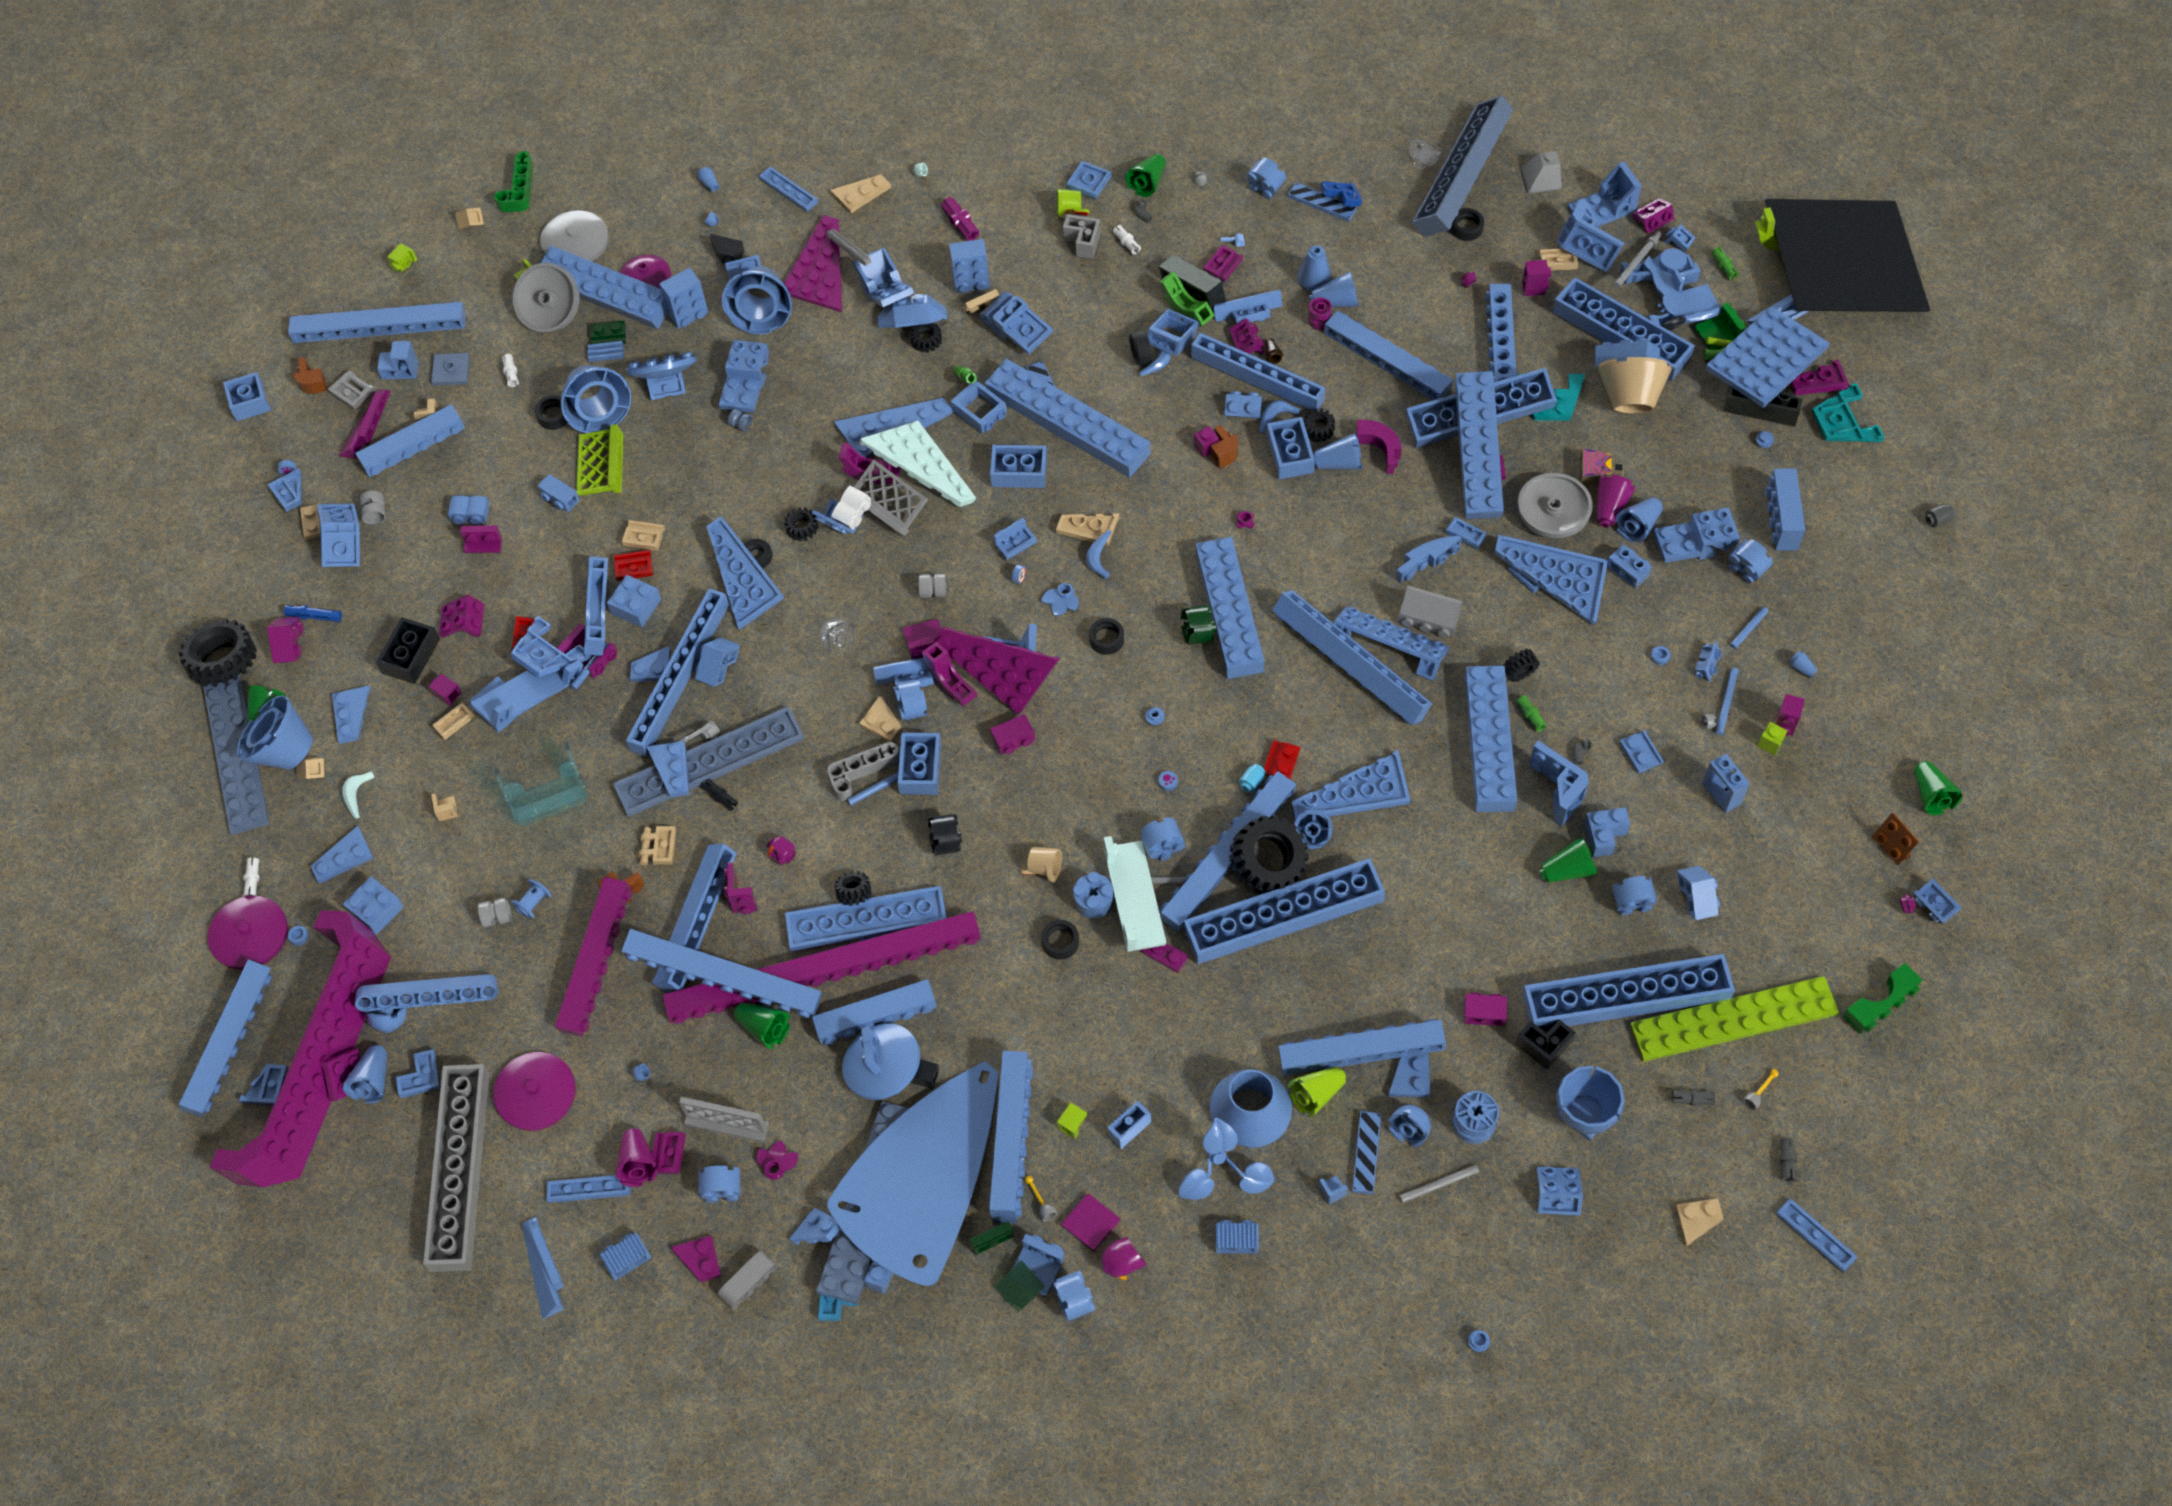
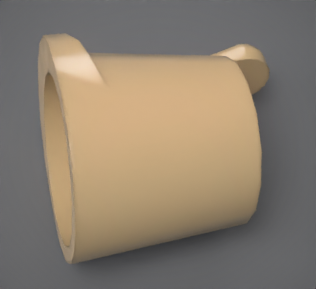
(1044, 862)

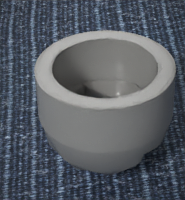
(1200, 178)
(1709, 718)

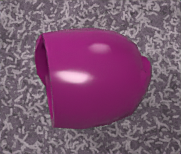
(1121, 1259)

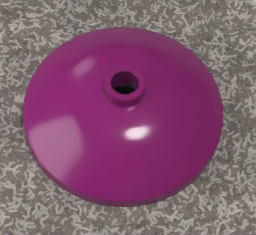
(647, 269)

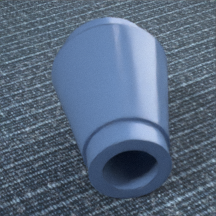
(707, 177)
(1803, 664)

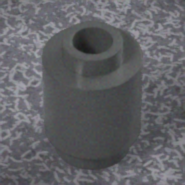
(1939, 515)

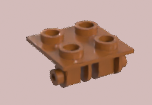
(1895, 839)

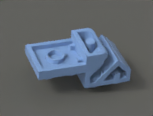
(1013, 319)
(744, 375)
(1698, 536)

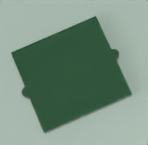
(1020, 1286)

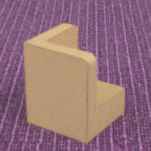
(469, 217)
(421, 413)
(310, 768)
(444, 808)

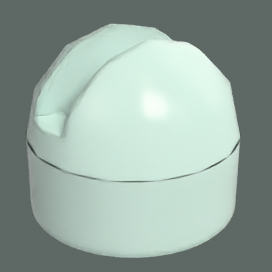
(919, 169)

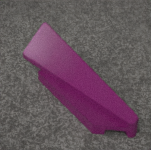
(366, 426)

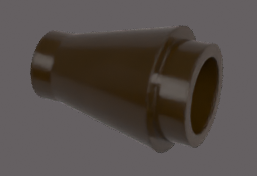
(1273, 352)

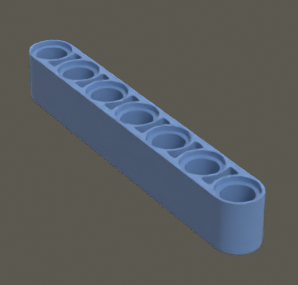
(417, 996)

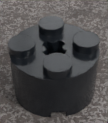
(944, 834)

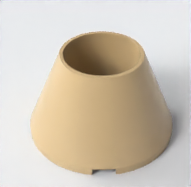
(1634, 383)

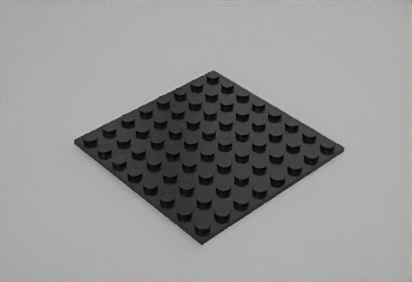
(1847, 255)

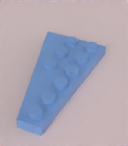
(745, 581)

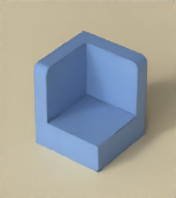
(1332, 1189)

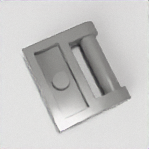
(348, 394)

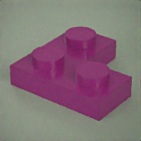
(336, 1072)

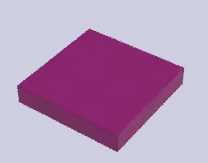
(1090, 1222)

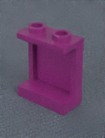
(577, 638)

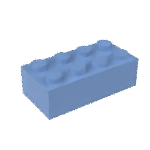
(1785, 509)

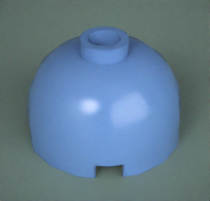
(1315, 827)
(386, 1020)
(1407, 1121)

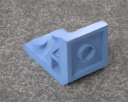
(1616, 196)
(1587, 241)
(881, 279)
(339, 535)
(1570, 780)

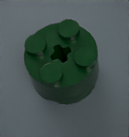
(1197, 624)

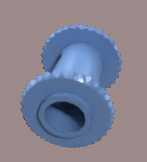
(531, 899)

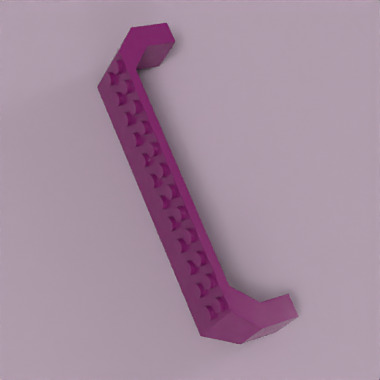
(304, 1098)

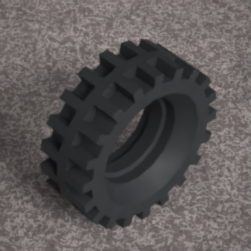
(211, 638)

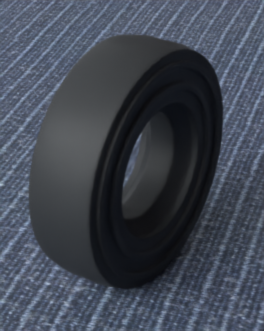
(764, 547)

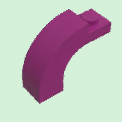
(1383, 437)
(856, 465)
(947, 677)

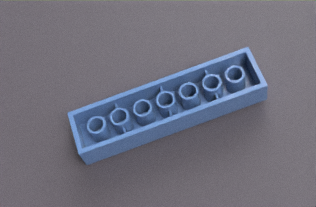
(612, 289)
(1616, 322)
(1513, 399)
(1479, 445)
(1229, 608)
(1490, 739)
(1010, 1140)

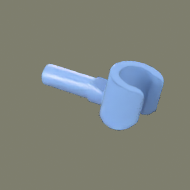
(1238, 239)

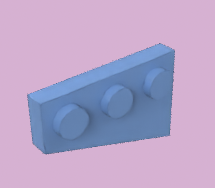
(349, 712)
(1411, 1077)

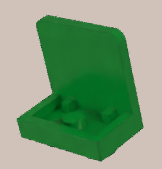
(1725, 326)

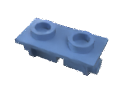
(1710, 654)

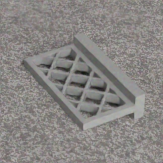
(882, 512)
(724, 1120)

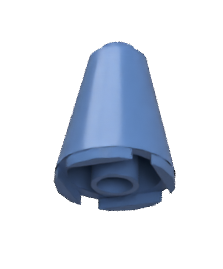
(1314, 269)
(1338, 291)
(1340, 455)
(1637, 521)
(368, 1076)

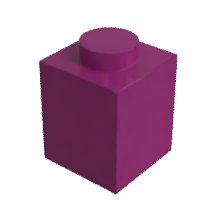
(1204, 439)
(445, 689)

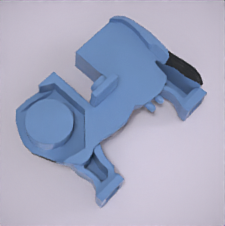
(1669, 274)

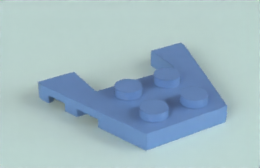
(541, 656)

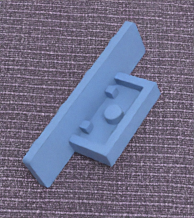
(1252, 307)
(904, 672)

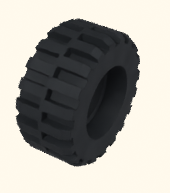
(1288, 841)

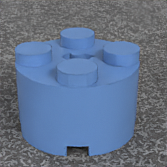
(1265, 177)
(1750, 560)
(911, 700)
(1162, 839)
(1093, 895)
(1634, 895)
(719, 1183)
(1073, 1296)

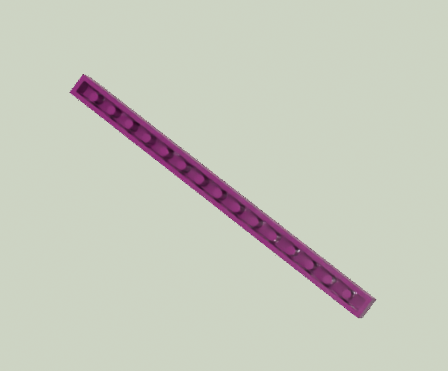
(834, 964)

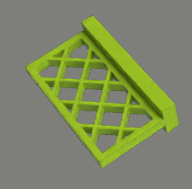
(613, 459)

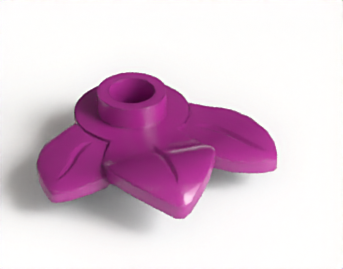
(776, 1157)

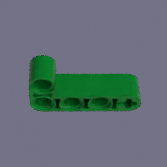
(519, 196)

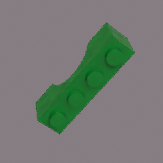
(1865, 1013)

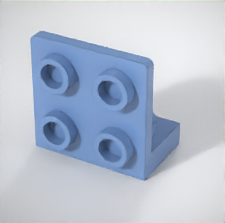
(1559, 1191)

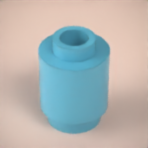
(1252, 778)

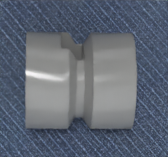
(372, 507)
(932, 585)
(494, 912)

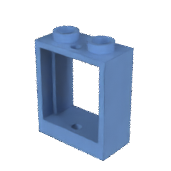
(1168, 341)
(967, 396)
(1721, 778)

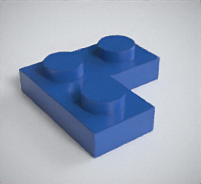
(1347, 192)

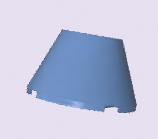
(754, 313)
(601, 410)
(275, 737)
(1252, 1127)

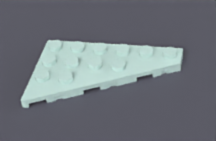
(918, 454)

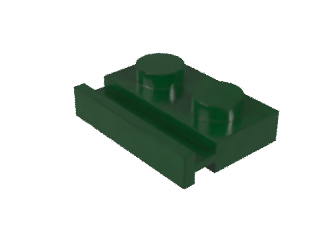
(608, 332)
(991, 1238)

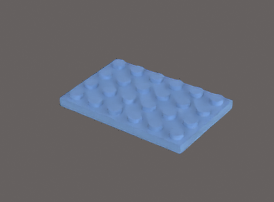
(1767, 356)

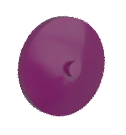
(247, 930)
(534, 1091)

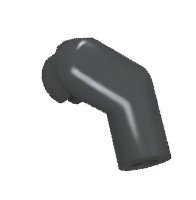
(1140, 211)
(1580, 749)

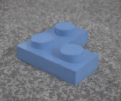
(424, 1079)

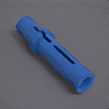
(312, 613)

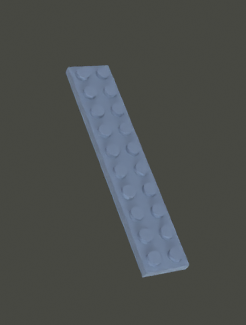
(714, 759)
(239, 779)
(846, 1263)

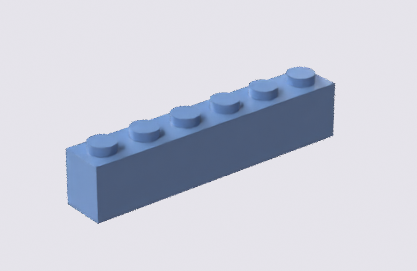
(410, 440)
(877, 1010)

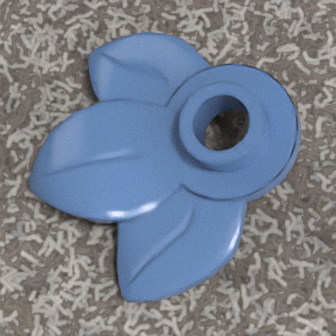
(1059, 601)

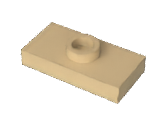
(453, 721)

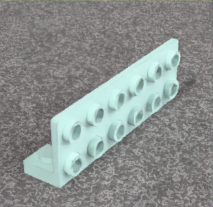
(1134, 895)

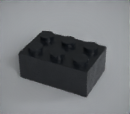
(408, 650)

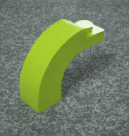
(1765, 230)

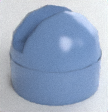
(712, 219)
(639, 1072)

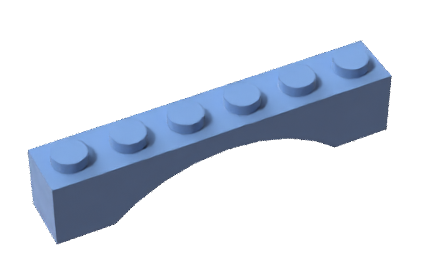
(595, 606)

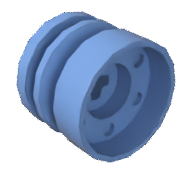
(1471, 1127)

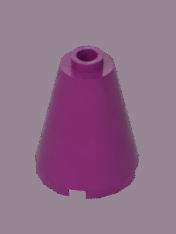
(1612, 498)
(635, 1160)

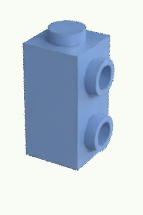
(558, 493)

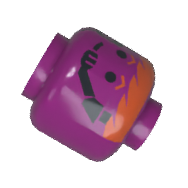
(781, 850)

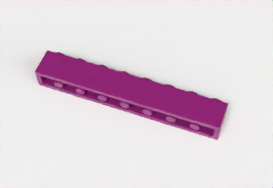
(593, 957)

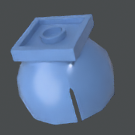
(1590, 1102)

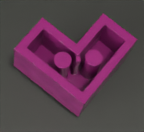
(283, 639)

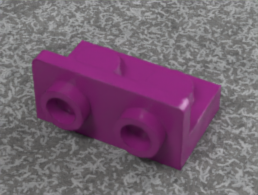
(1654, 215)
(1246, 337)
(481, 539)

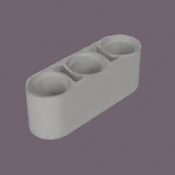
(746, 1279)

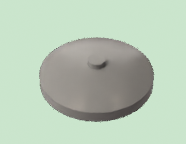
(577, 234)
(546, 298)
(1554, 505)

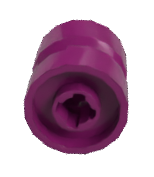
(1319, 313)

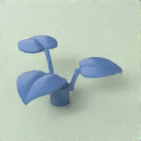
(1216, 1141)

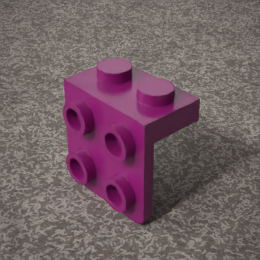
(463, 615)
(921, 637)
(739, 899)

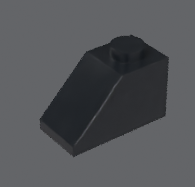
(727, 248)

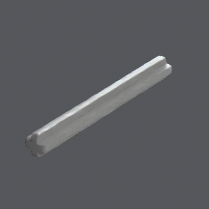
(849, 247)

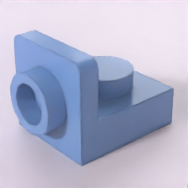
(1680, 237)

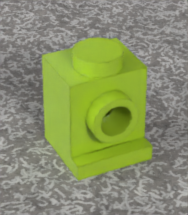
(401, 258)

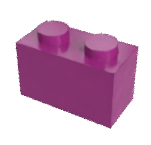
(1535, 277)
(1790, 713)
(1013, 734)
(1485, 1009)

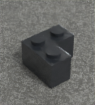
(1543, 1046)

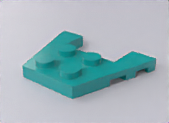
(1565, 401)
(1838, 421)

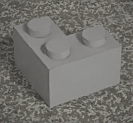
(1084, 232)

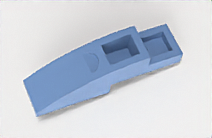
(1432, 552)

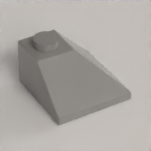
(1542, 173)

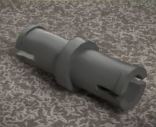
(1693, 1097)
(1788, 1159)

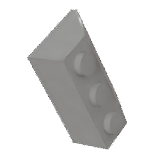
(1430, 612)

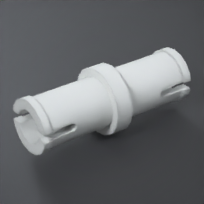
(1126, 239)
(510, 370)
(251, 877)

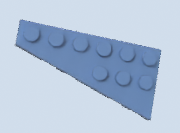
(862, 426)
(1363, 790)

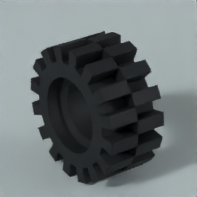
(926, 344)
(1319, 416)
(804, 532)
(1521, 665)
(852, 888)

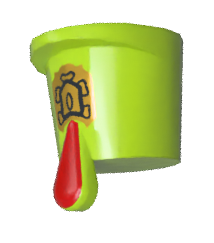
(1069, 203)

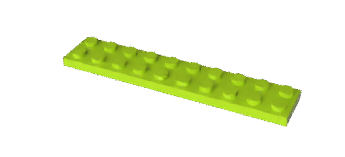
(1734, 1018)

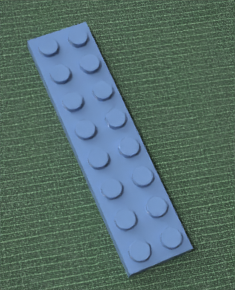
(869, 919)

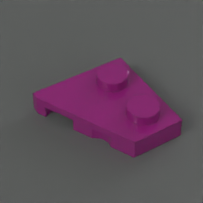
(700, 1258)

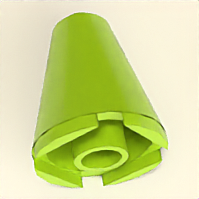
(1316, 1089)

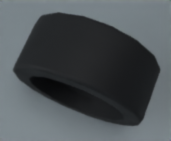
(1472, 234)
(1140, 347)
(549, 423)
(1108, 648)
(1060, 953)

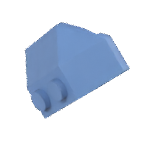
(911, 311)

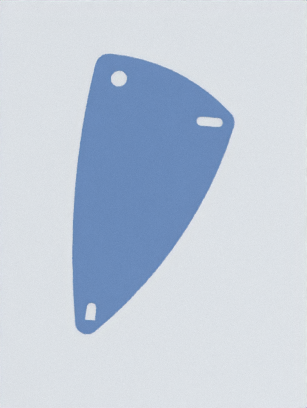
(919, 1178)

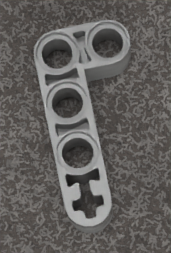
(864, 768)

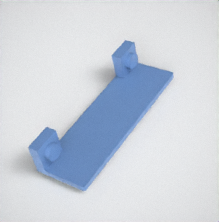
(1419, 645)
(523, 693)

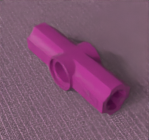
(960, 219)

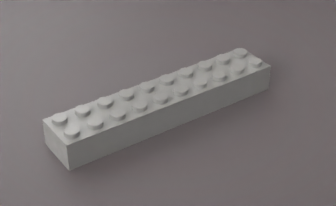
(456, 1168)

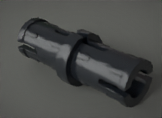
(720, 794)

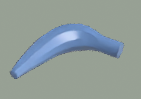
(1159, 363)
(1273, 409)
(1093, 555)

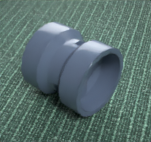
(739, 419)

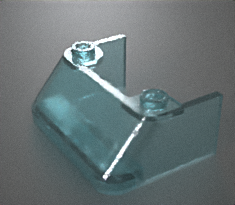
(546, 799)

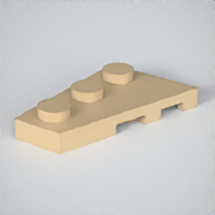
(860, 192)
(1087, 527)

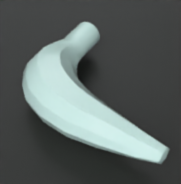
(350, 789)

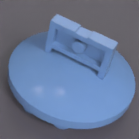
(664, 376)
(881, 1061)

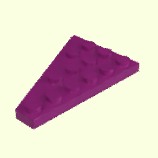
(818, 269)
(1005, 670)

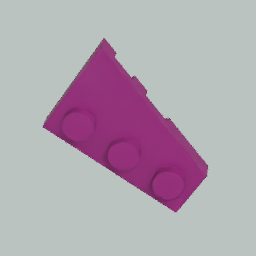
(1822, 380)

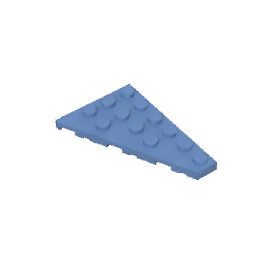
(1564, 574)

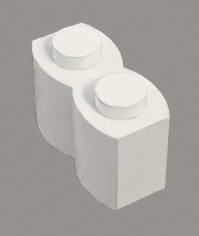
(851, 507)

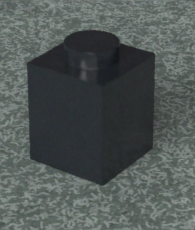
(926, 1074)

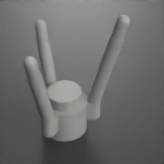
(708, 731)

